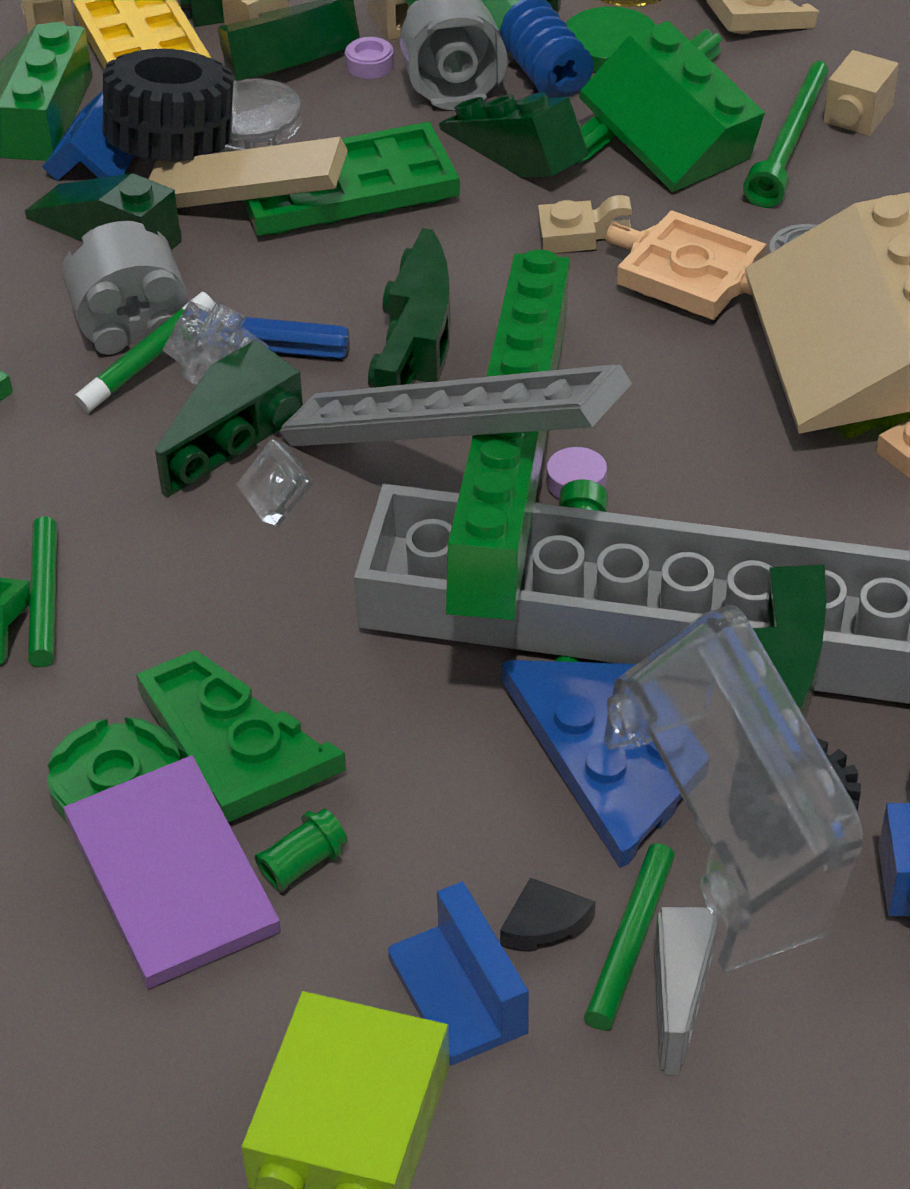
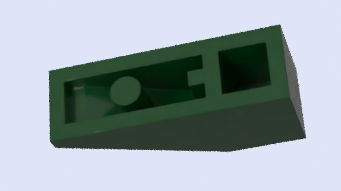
(87, 204)

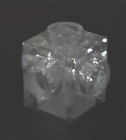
(206, 337)

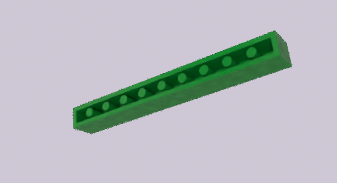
(504, 468)

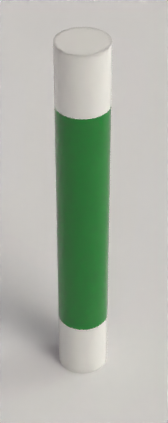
(132, 361)

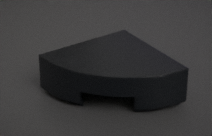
(544, 916)

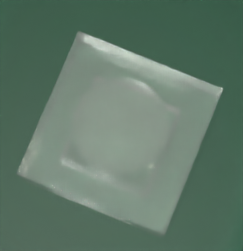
(275, 483)

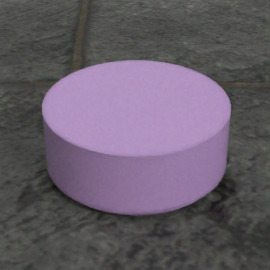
(369, 58)
(575, 464)

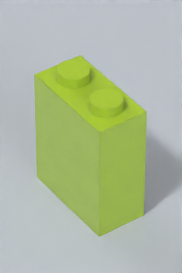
(347, 1099)

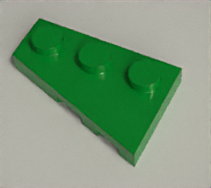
(237, 741)

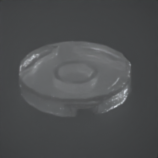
(263, 113)

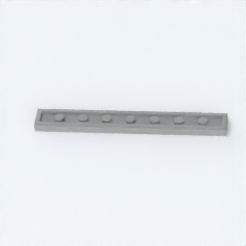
(460, 407)

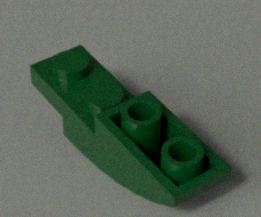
(418, 318)

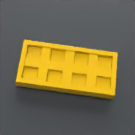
(135, 25)

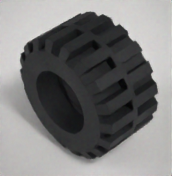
(167, 104)

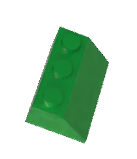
(42, 89)
(673, 107)

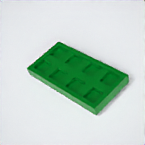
(378, 175)

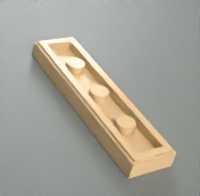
(253, 172)

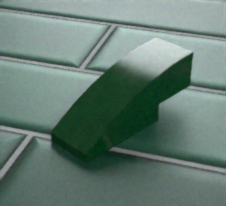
(287, 37)
(796, 627)

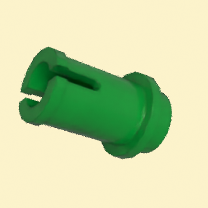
(302, 849)

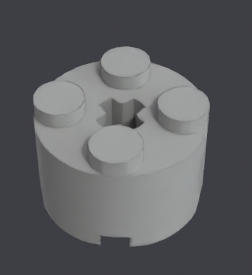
(452, 50)
(122, 284)

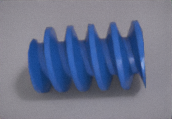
(546, 48)

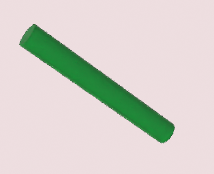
(42, 592)
(629, 937)

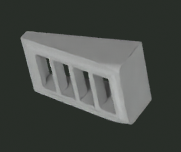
(682, 964)

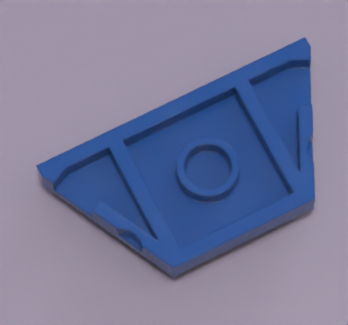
(618, 789)

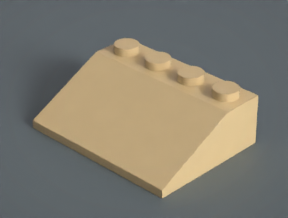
(841, 314)

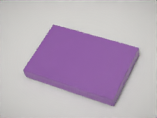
(171, 871)

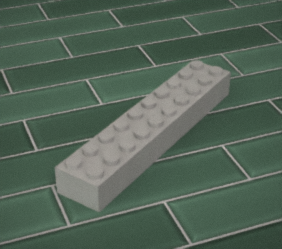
(630, 583)

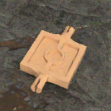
(686, 262)

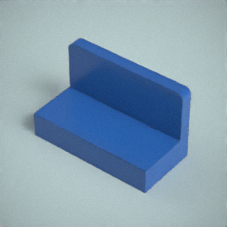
(87, 144)
(463, 978)

